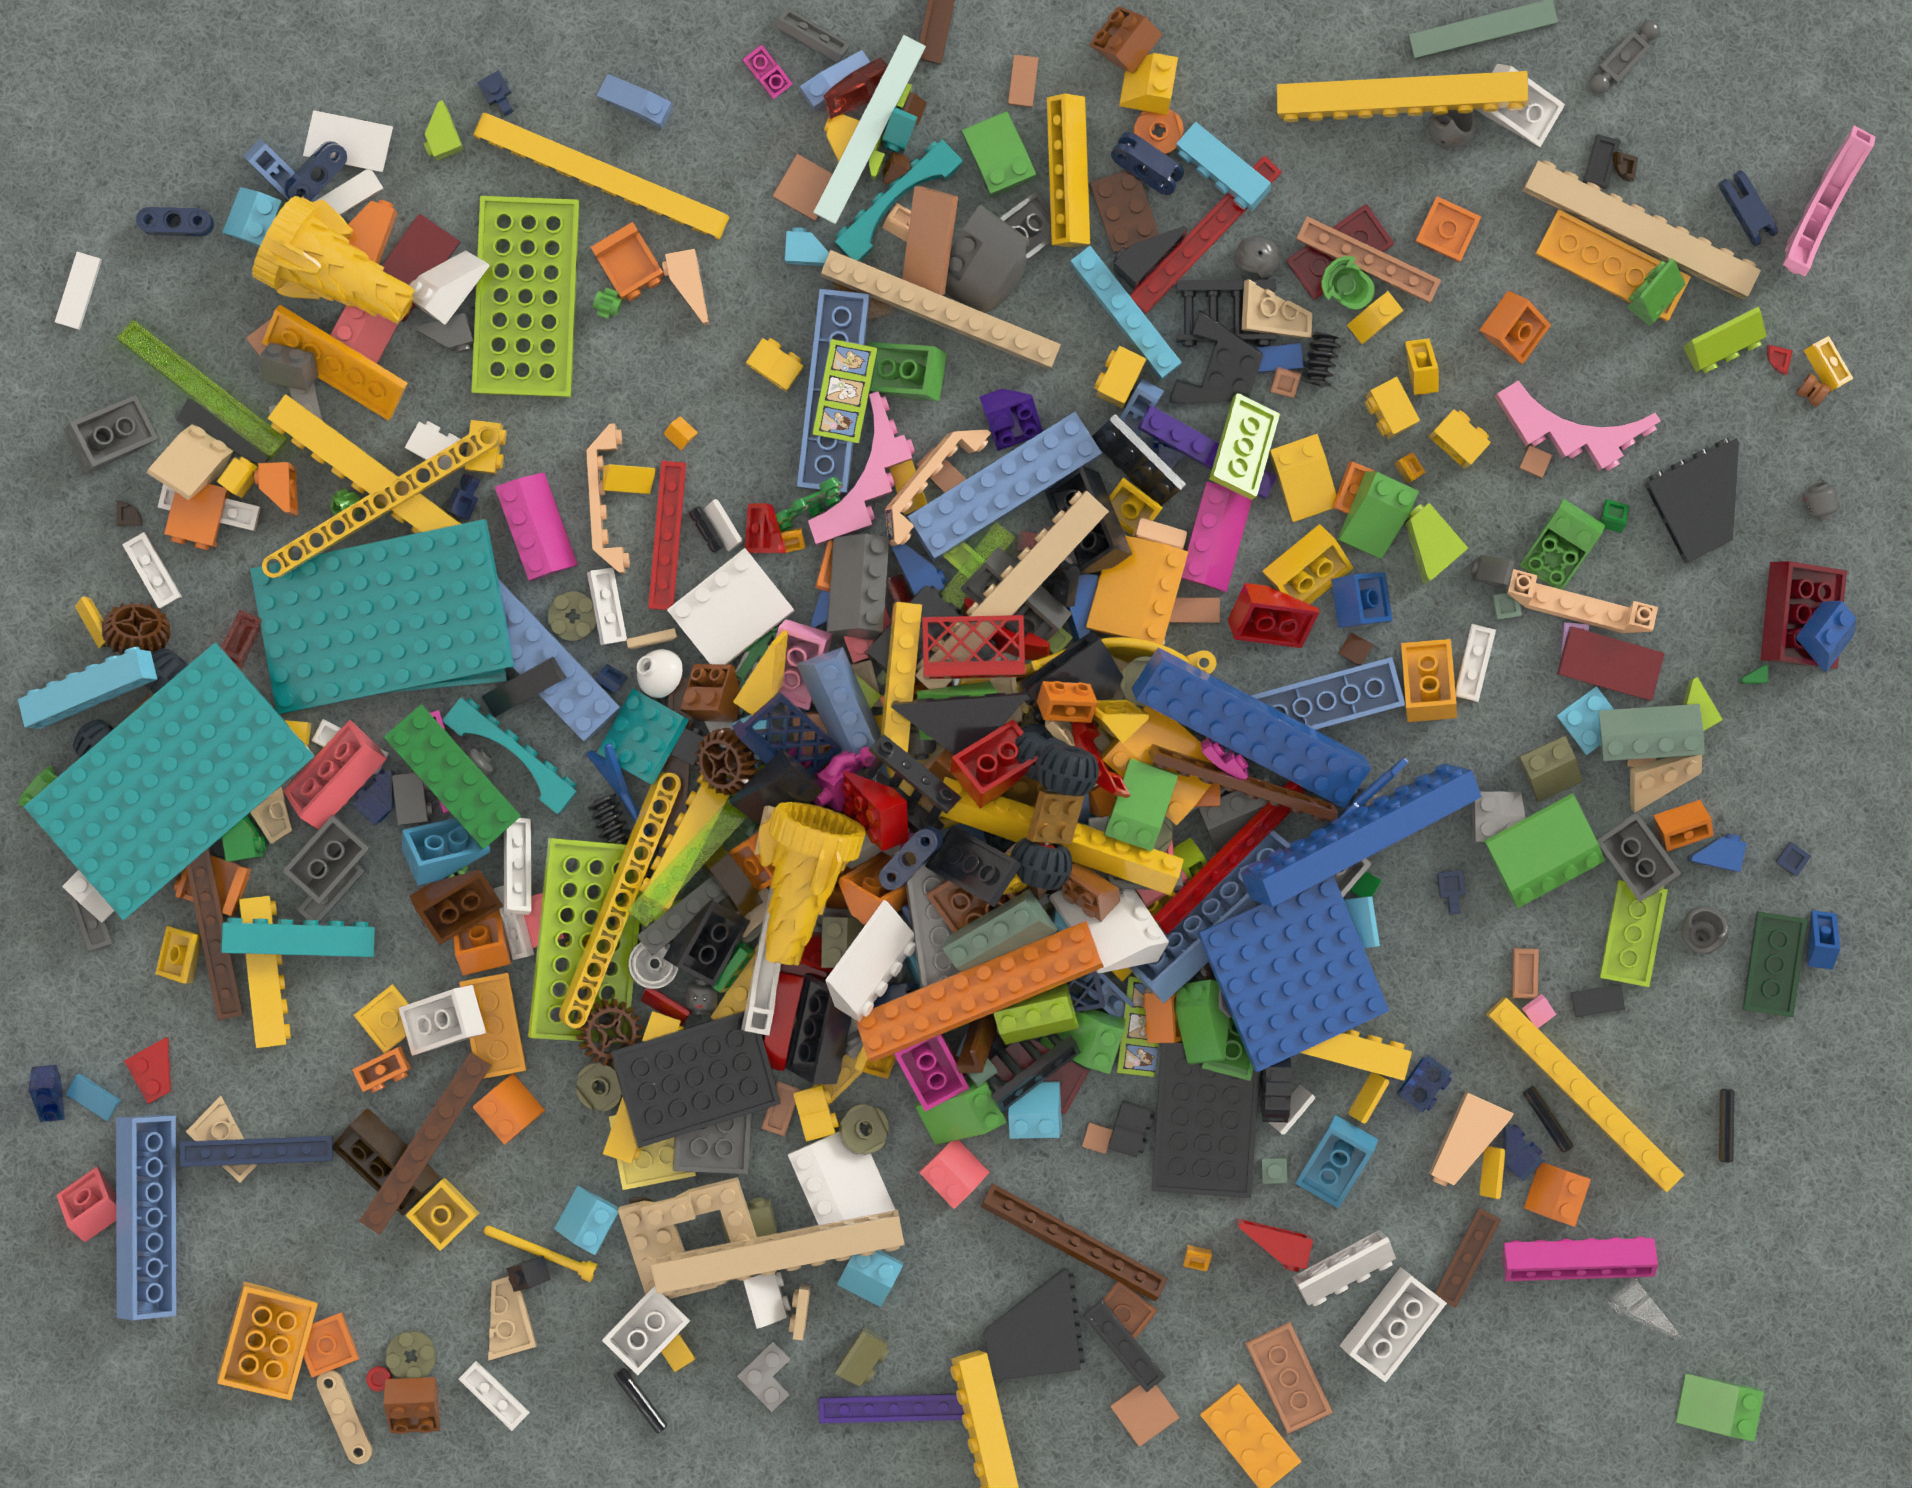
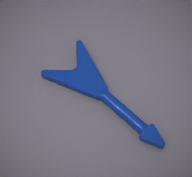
(612, 773)
(1371, 790)

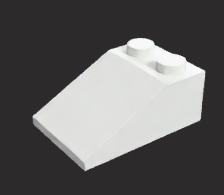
(1533, 120)
(447, 285)
(442, 1020)
(645, 1330)

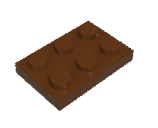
(1124, 210)

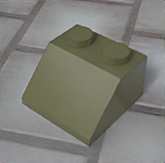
(1550, 768)
(837, 937)
(861, 1357)

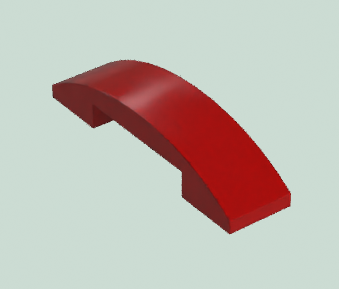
(1034, 646)
(1083, 736)
(785, 1009)

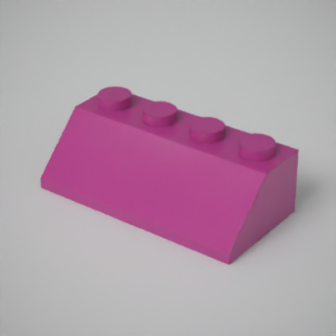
(536, 526)
(1216, 537)

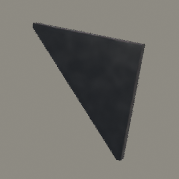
(960, 719)

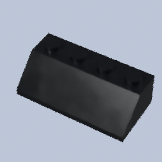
(1105, 543)
(818, 1034)

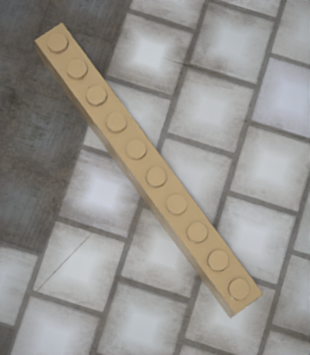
(1641, 229)
(940, 310)
(1023, 579)
(777, 1252)

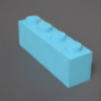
(1223, 167)

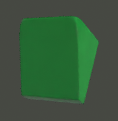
(1614, 515)
(1757, 676)
(1366, 885)

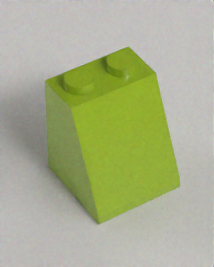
(1432, 541)

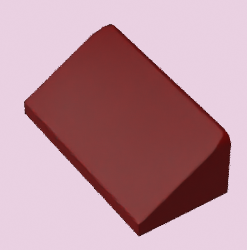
(665, 1005)

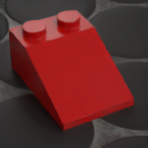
(1271, 617)
(990, 764)
(1286, 1246)

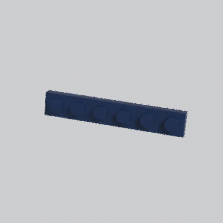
(256, 1151)

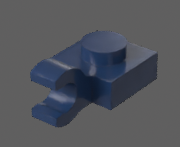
(495, 91)
(462, 500)
(1452, 886)

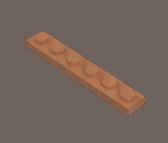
(1369, 259)

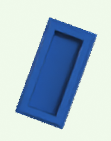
(1281, 356)

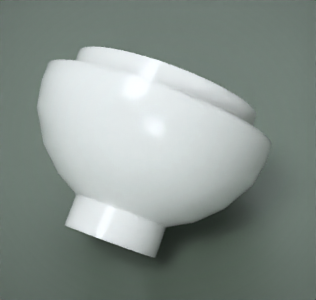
(659, 672)
(646, 975)

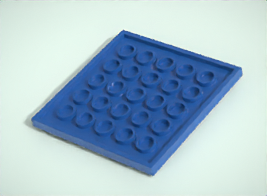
(1293, 973)

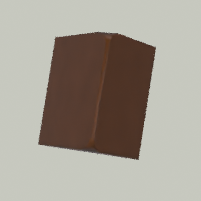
(915, 106)
(895, 167)
(1355, 649)

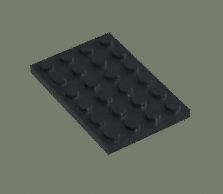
(693, 1079)
(1203, 1129)

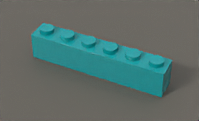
(297, 939)

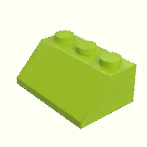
(1726, 341)
(1037, 1016)

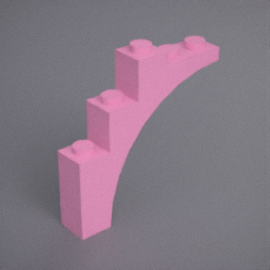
(1823, 204)
(1601, 443)
(887, 451)

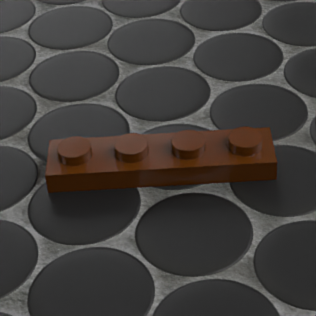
(1467, 1257)

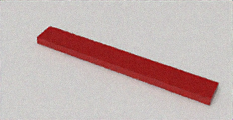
(1195, 245)
(1222, 864)

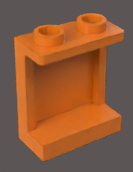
(628, 262)
(198, 517)
(230, 882)

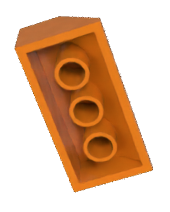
(865, 893)

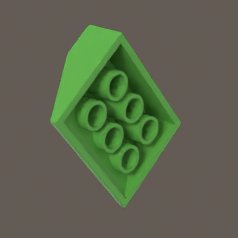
(1544, 851)

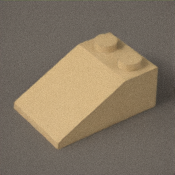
(191, 462)

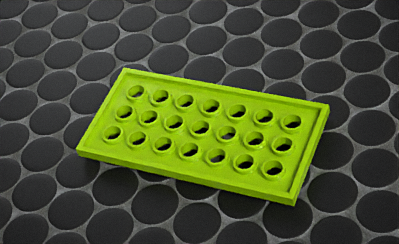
(563, 285)
(551, 926)

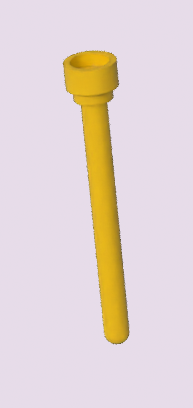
(584, 1269)

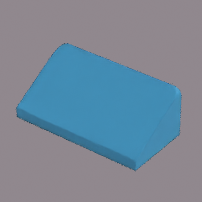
(93, 1097)

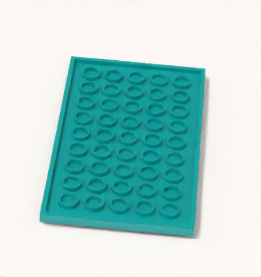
(383, 617)
(169, 781)

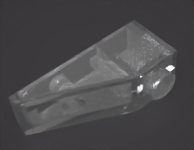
(1637, 1305)

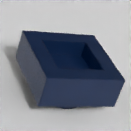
(611, 678)
(1793, 859)

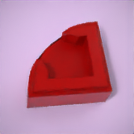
(1779, 358)

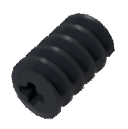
(1320, 359)
(609, 820)

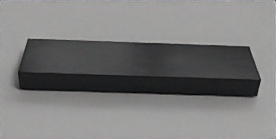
(198, 416)
(523, 686)
(1124, 1345)

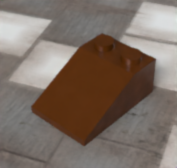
(455, 904)

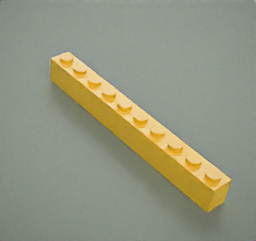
(1403, 95)
(355, 464)
(1089, 845)
(1585, 1094)

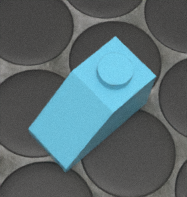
(804, 248)

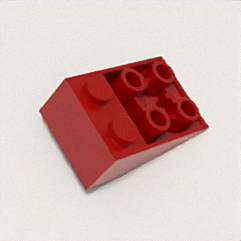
(877, 809)

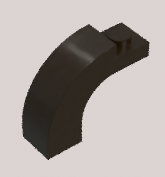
(732, 882)

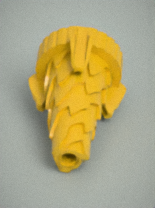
(312, 259)
(808, 854)

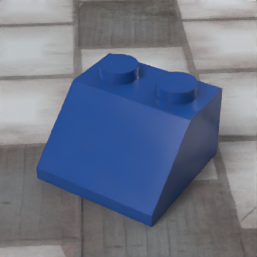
(1361, 599)
(1827, 632)

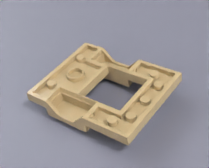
(653, 1226)

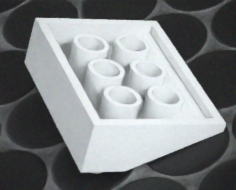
(731, 609)
(1125, 935)
(870, 962)
(838, 1181)
(1345, 1267)

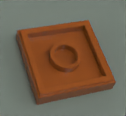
(1129, 1308)

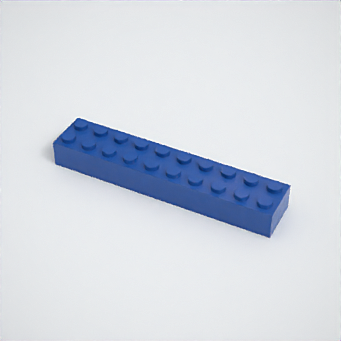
(1250, 727)
(1360, 834)

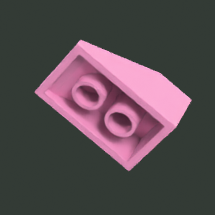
(802, 644)

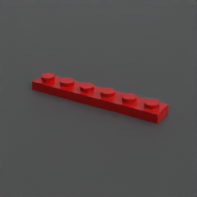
(667, 535)

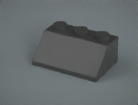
(1232, 815)
(326, 858)
(1639, 858)

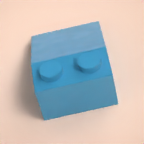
(439, 850)
(1337, 1161)

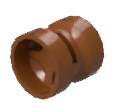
(1817, 394)

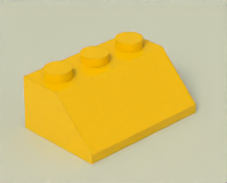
(1309, 566)

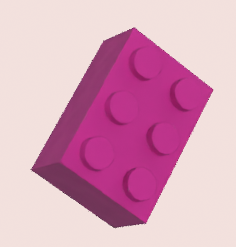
(931, 1072)

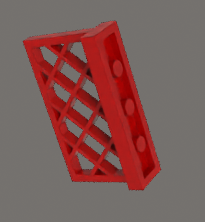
(979, 668)

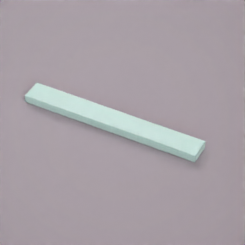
(869, 129)

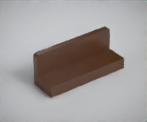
(936, 29)
(977, 1045)

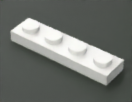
(234, 512)
(517, 867)

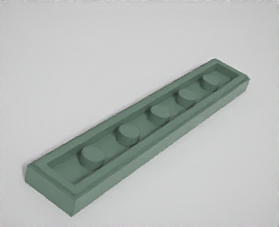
(1483, 29)

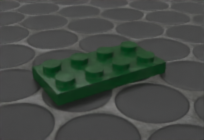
(1774, 964)

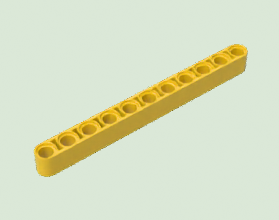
(597, 173)
(369, 502)
(609, 906)

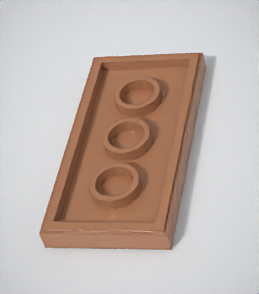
(930, 239)
(1288, 1377)

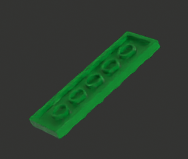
(452, 776)

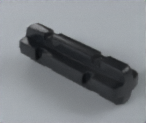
(706, 529)

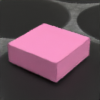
(1539, 1011)

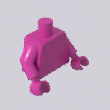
(832, 776)

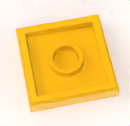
(383, 1019)

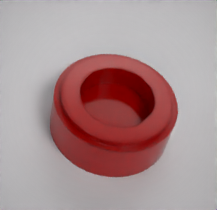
(376, 1378)

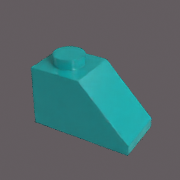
(899, 130)

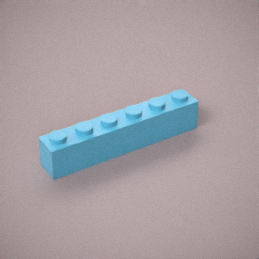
(1125, 313)
(87, 688)

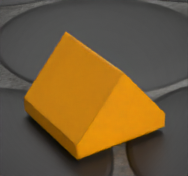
(680, 433)
(1410, 467)
(793, 539)
(1197, 1258)

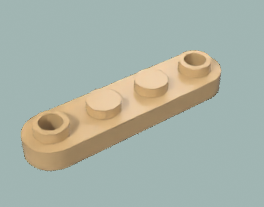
(344, 1417)

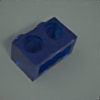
(1419, 1079)

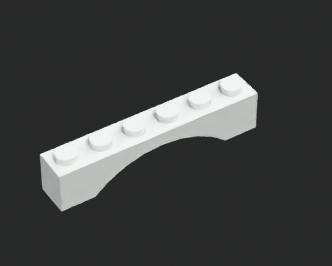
(762, 988)

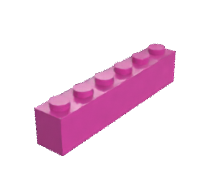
(1579, 1259)

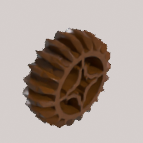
(135, 627)
(719, 762)
(615, 1022)

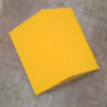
(1132, 505)
(1119, 718)
(179, 955)

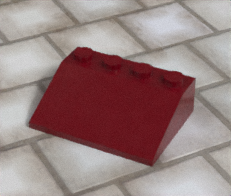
(1791, 600)

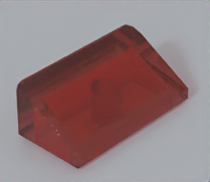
(899, 589)

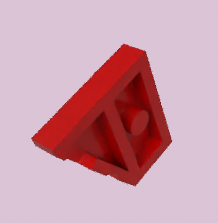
(762, 530)
(152, 1070)

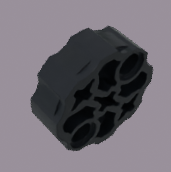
(1276, 1092)

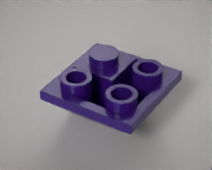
(1010, 417)

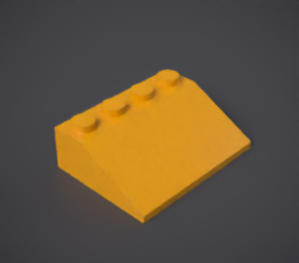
(1138, 593)
(1170, 735)
(266, 1341)

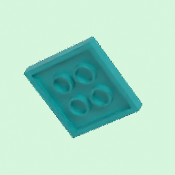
(644, 735)

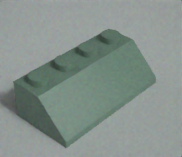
(1651, 732)
(999, 932)

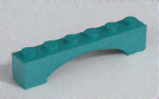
(936, 164)
(554, 790)

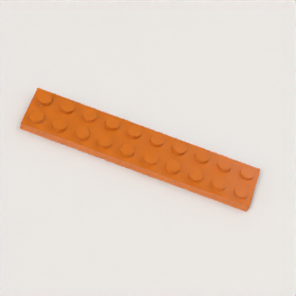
(979, 991)

